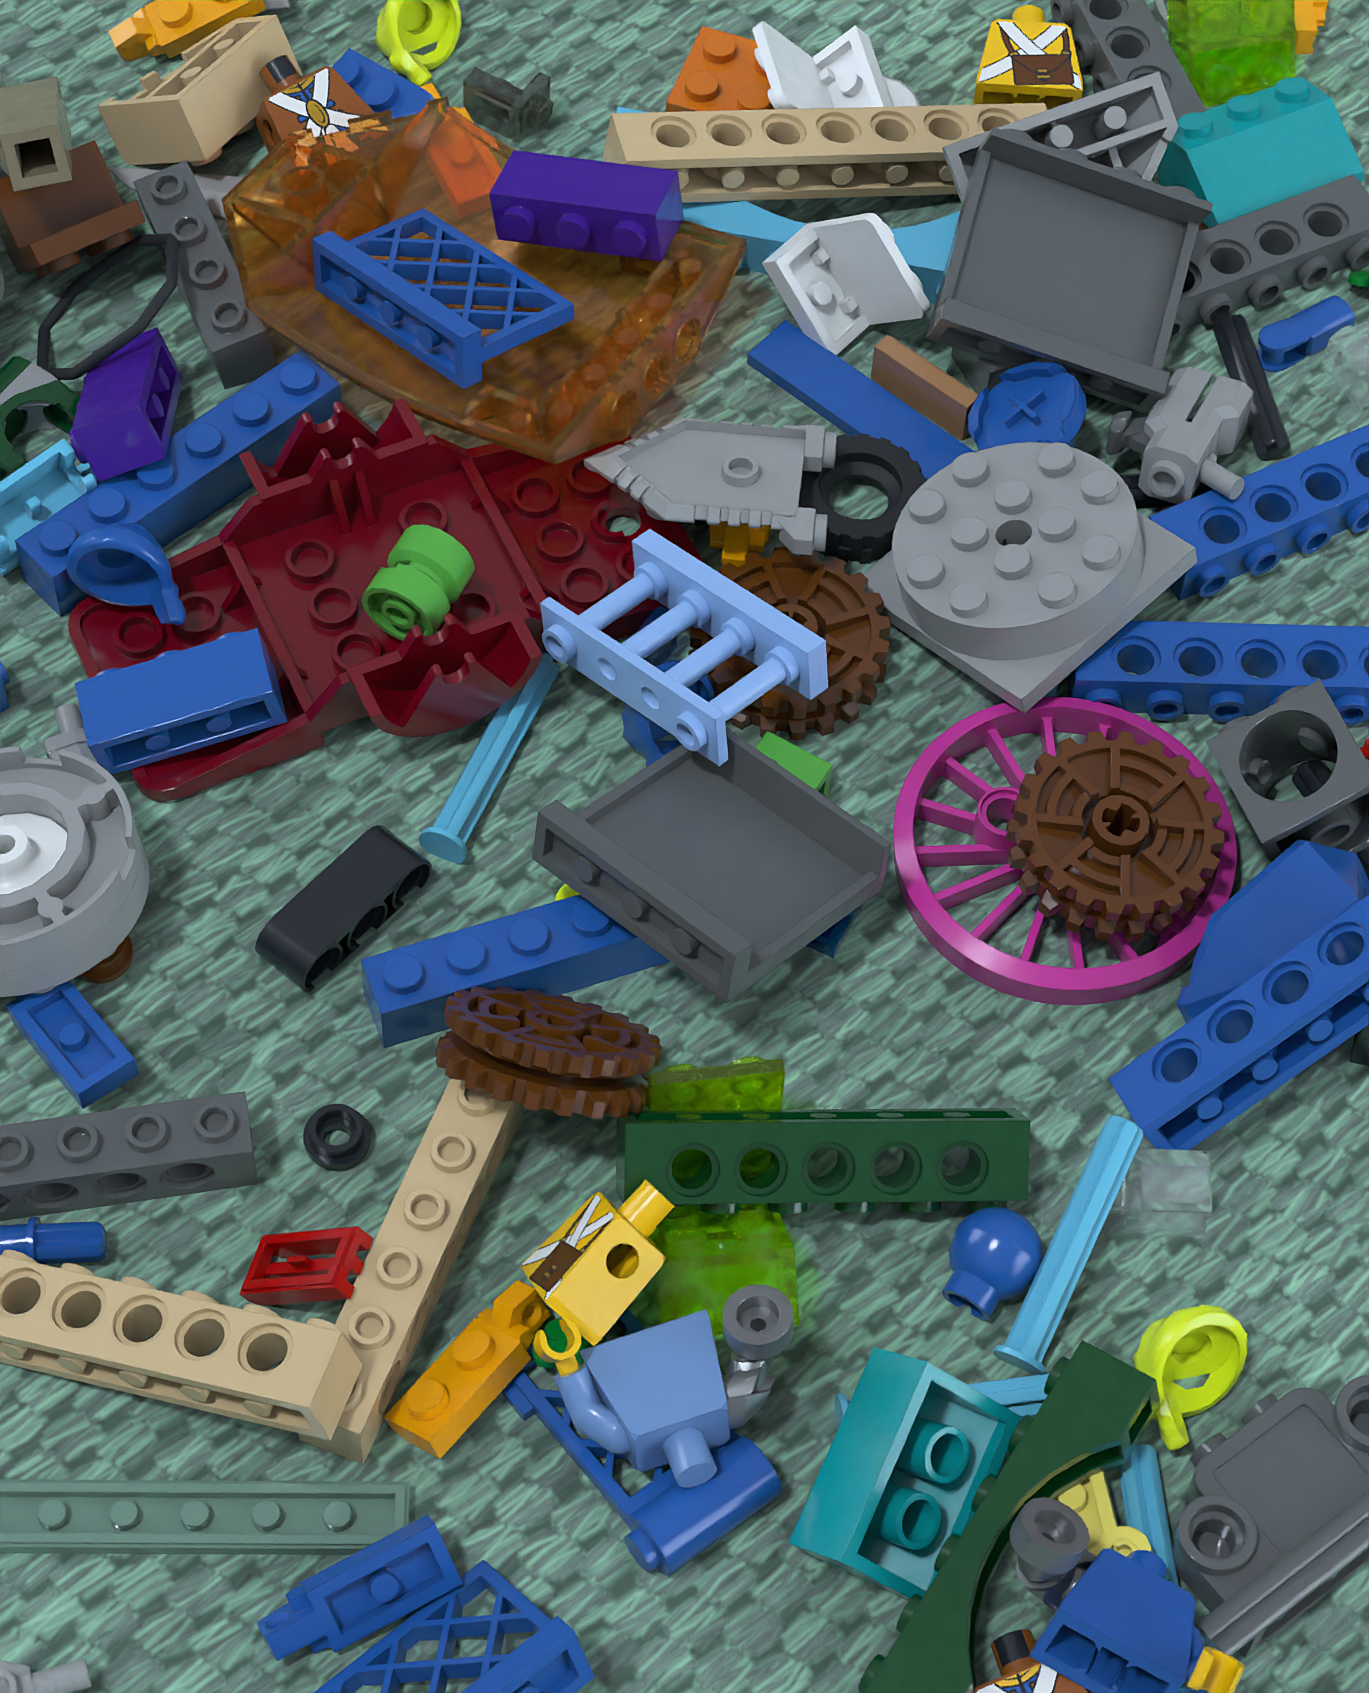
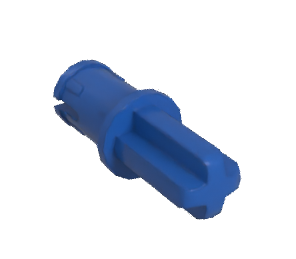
(56, 1241)

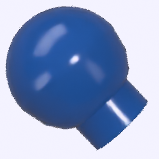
(992, 1260)

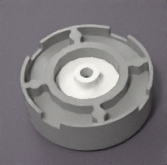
(67, 869)

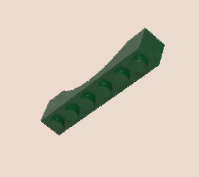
(1082, 1428)

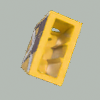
(1028, 62)
(600, 1259)

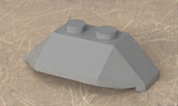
(1112, 127)

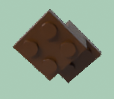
(53, 221)

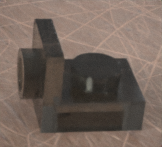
(507, 108)

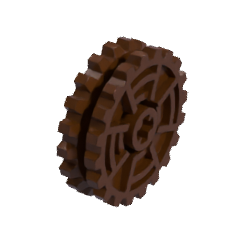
(830, 606)
(1114, 836)
(547, 1052)

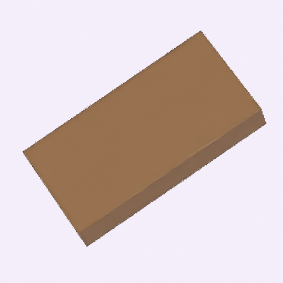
(923, 386)

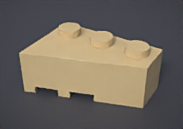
(203, 100)

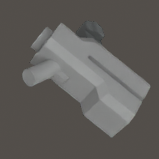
(1182, 444)

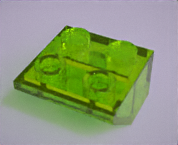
(1232, 45)
(717, 1256)

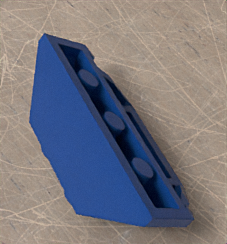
(1270, 917)

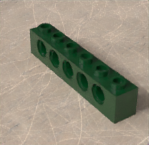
(994, 1173)

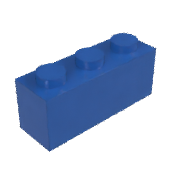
(180, 701)

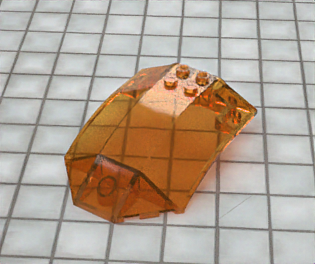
(546, 398)

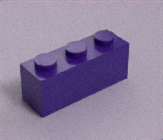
(587, 205)
(127, 408)

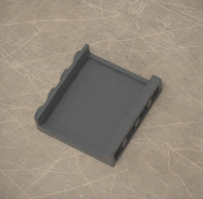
(1067, 267)
(716, 861)

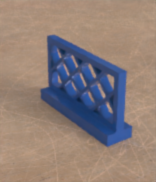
(415, 312)
(542, 1664)

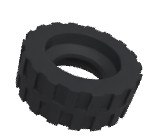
(871, 460)

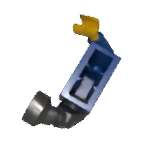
(1114, 1614)

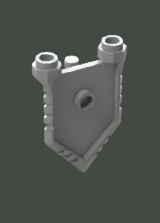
(725, 475)

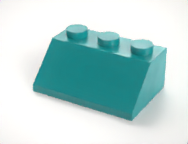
(1260, 149)
(902, 1473)

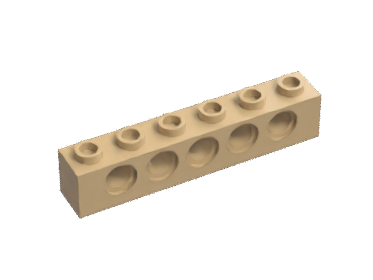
(417, 1254)
(48, 1331)

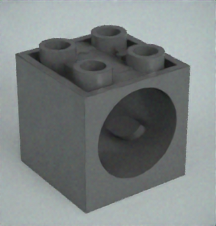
(1295, 730)

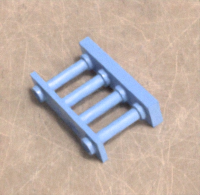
(699, 599)

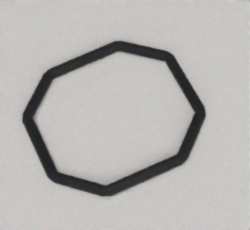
(89, 276)

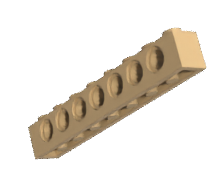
(805, 150)

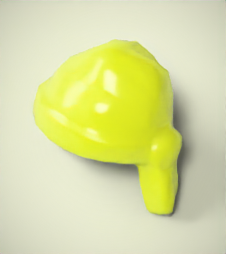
(413, 25)
(1186, 1346)

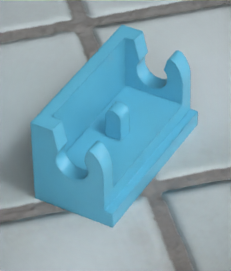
(36, 494)

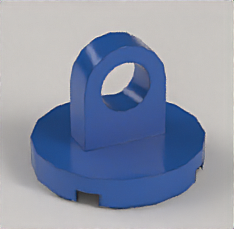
(1029, 405)

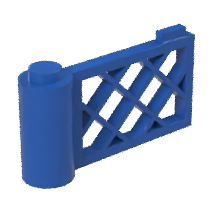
(664, 1519)

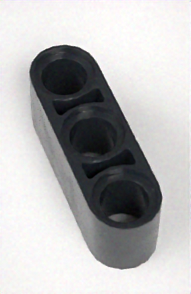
(340, 905)

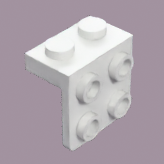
(836, 77)
(844, 278)

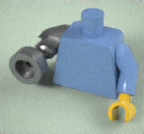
(663, 1387)

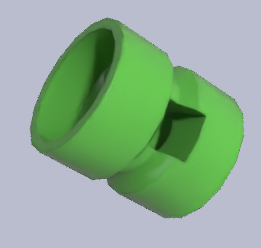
(422, 579)

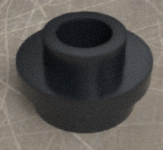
(336, 1118)

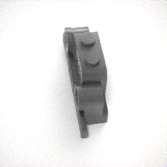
(1276, 1514)

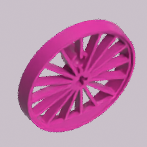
(967, 949)

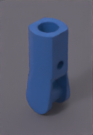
(1303, 333)

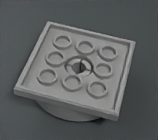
(1023, 565)

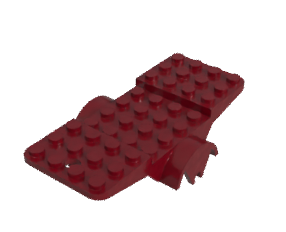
(314, 542)

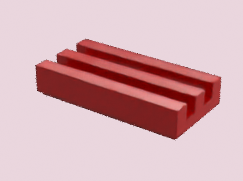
(305, 1278)

